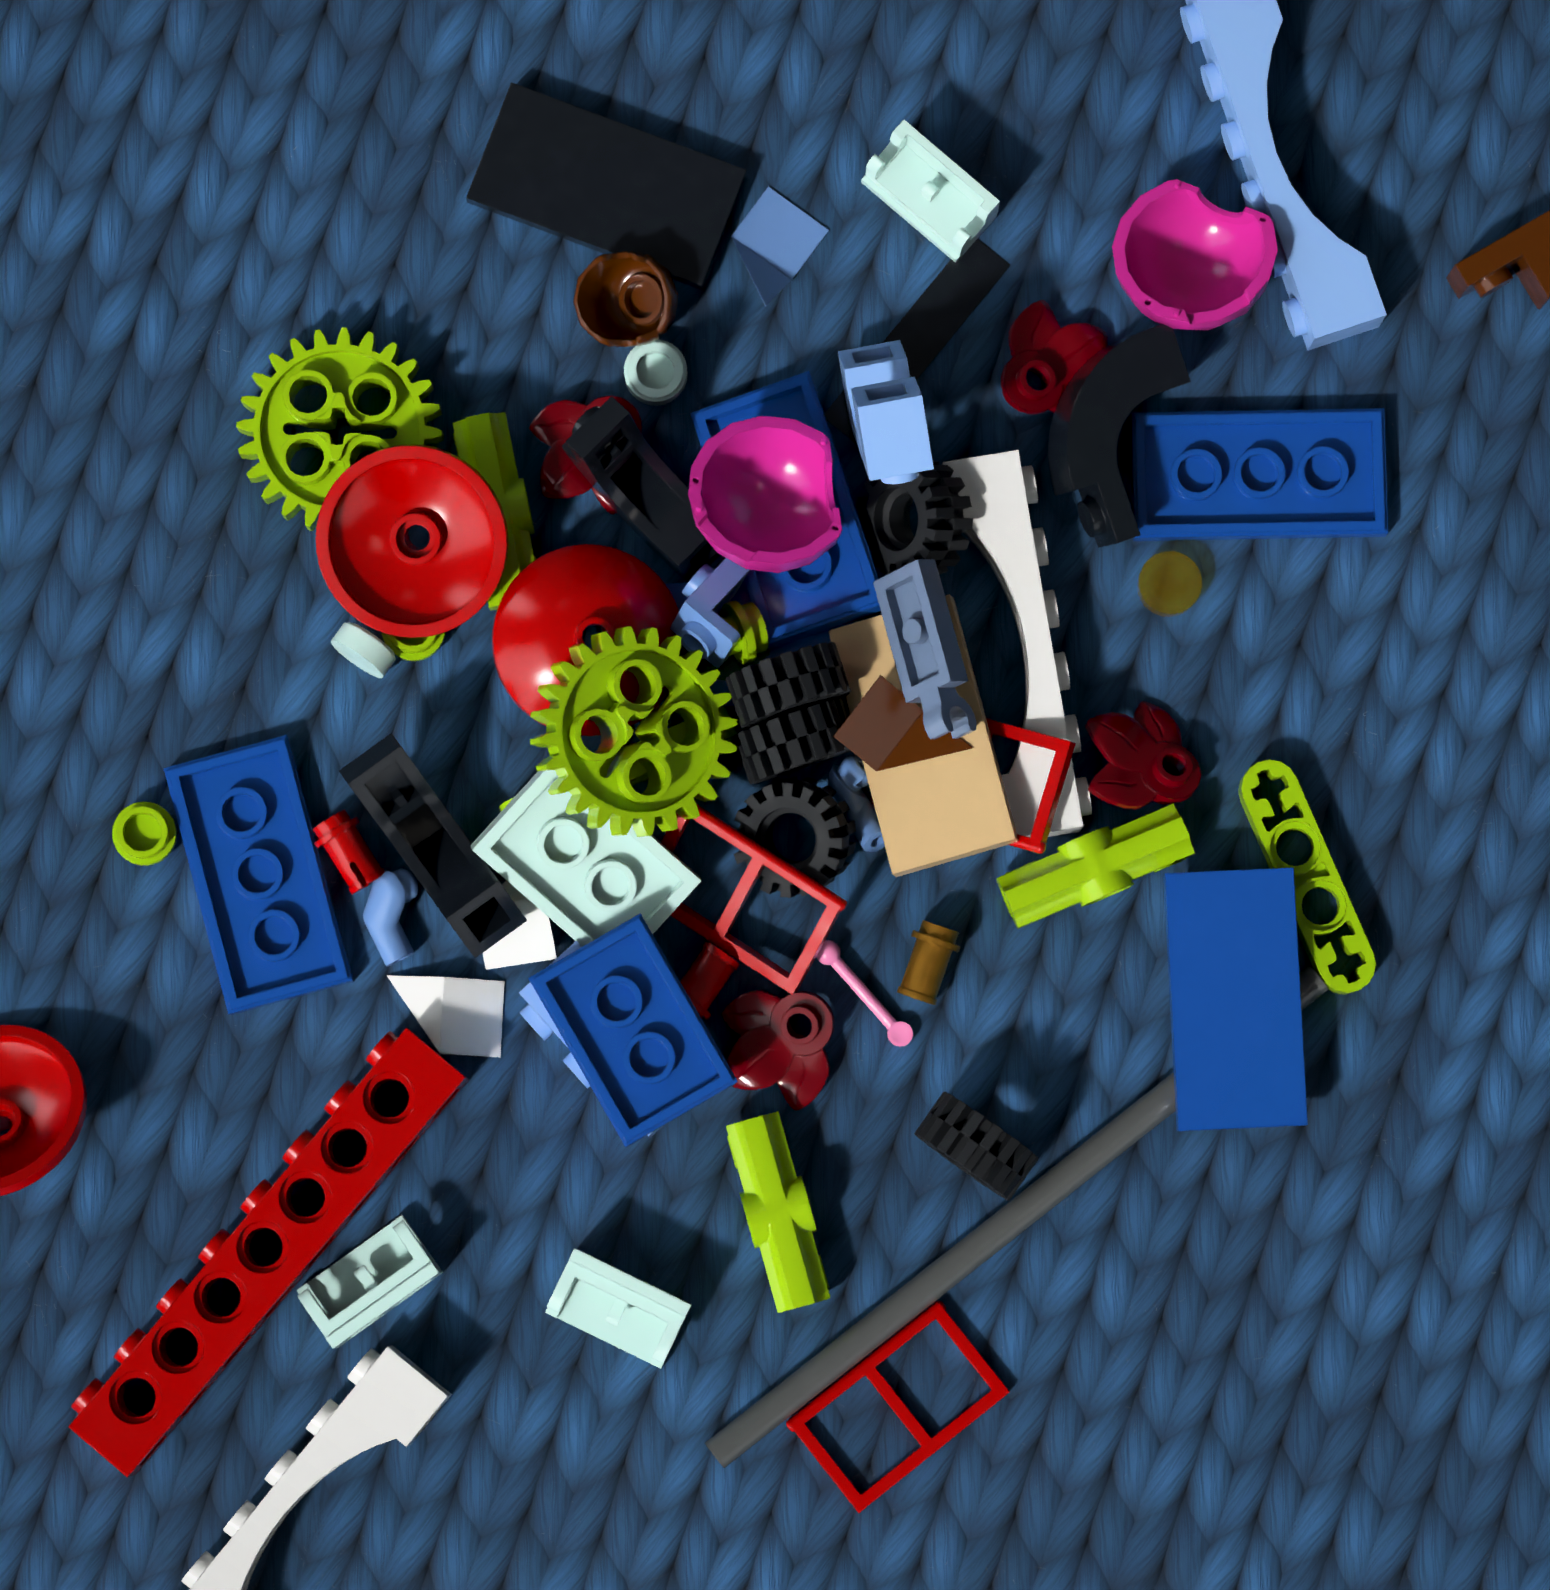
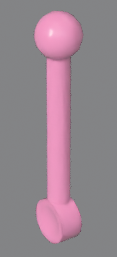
(898, 1032)

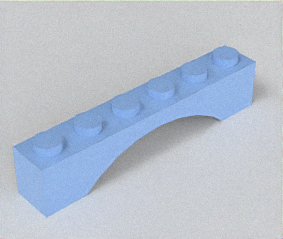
(1324, 277)

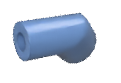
(848, 783)
(383, 914)

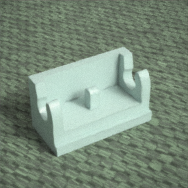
(930, 191)
(368, 1282)
(618, 1308)

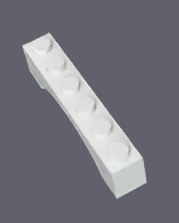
(1014, 550)
(387, 1404)

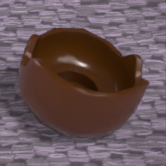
(625, 299)

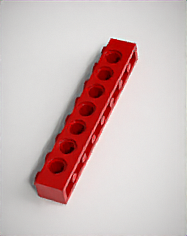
(132, 1439)

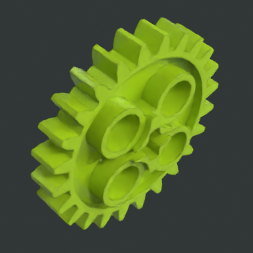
(345, 374)
(594, 693)

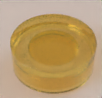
(1169, 584)

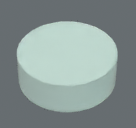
(655, 372)
(363, 649)

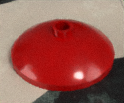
(376, 567)
(557, 600)
(40, 1104)

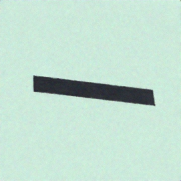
(937, 316)

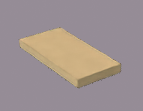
(939, 804)

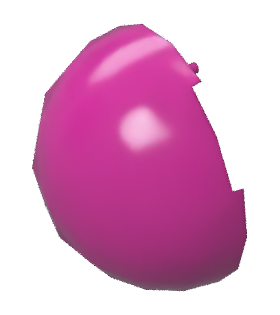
(1190, 259)
(766, 494)

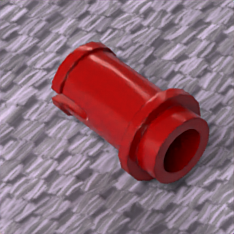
(348, 850)
(707, 977)

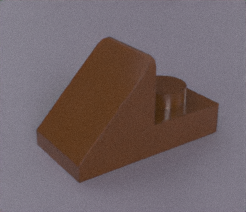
(1523, 250)

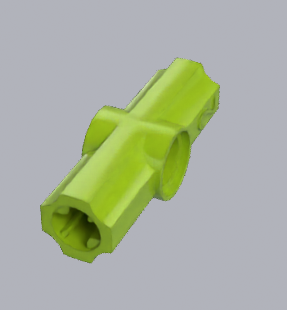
(488, 448)
(1095, 866)
(778, 1212)

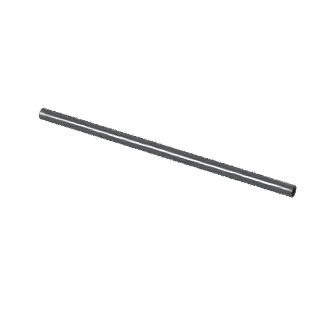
(958, 1262)

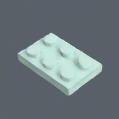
(581, 873)

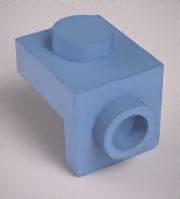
(699, 618)

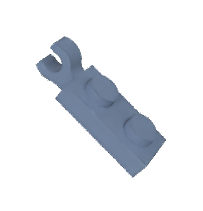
(925, 647)

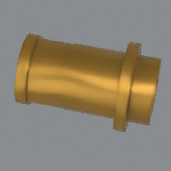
(928, 962)

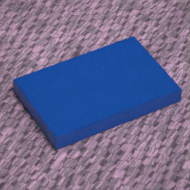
(633, 1030)

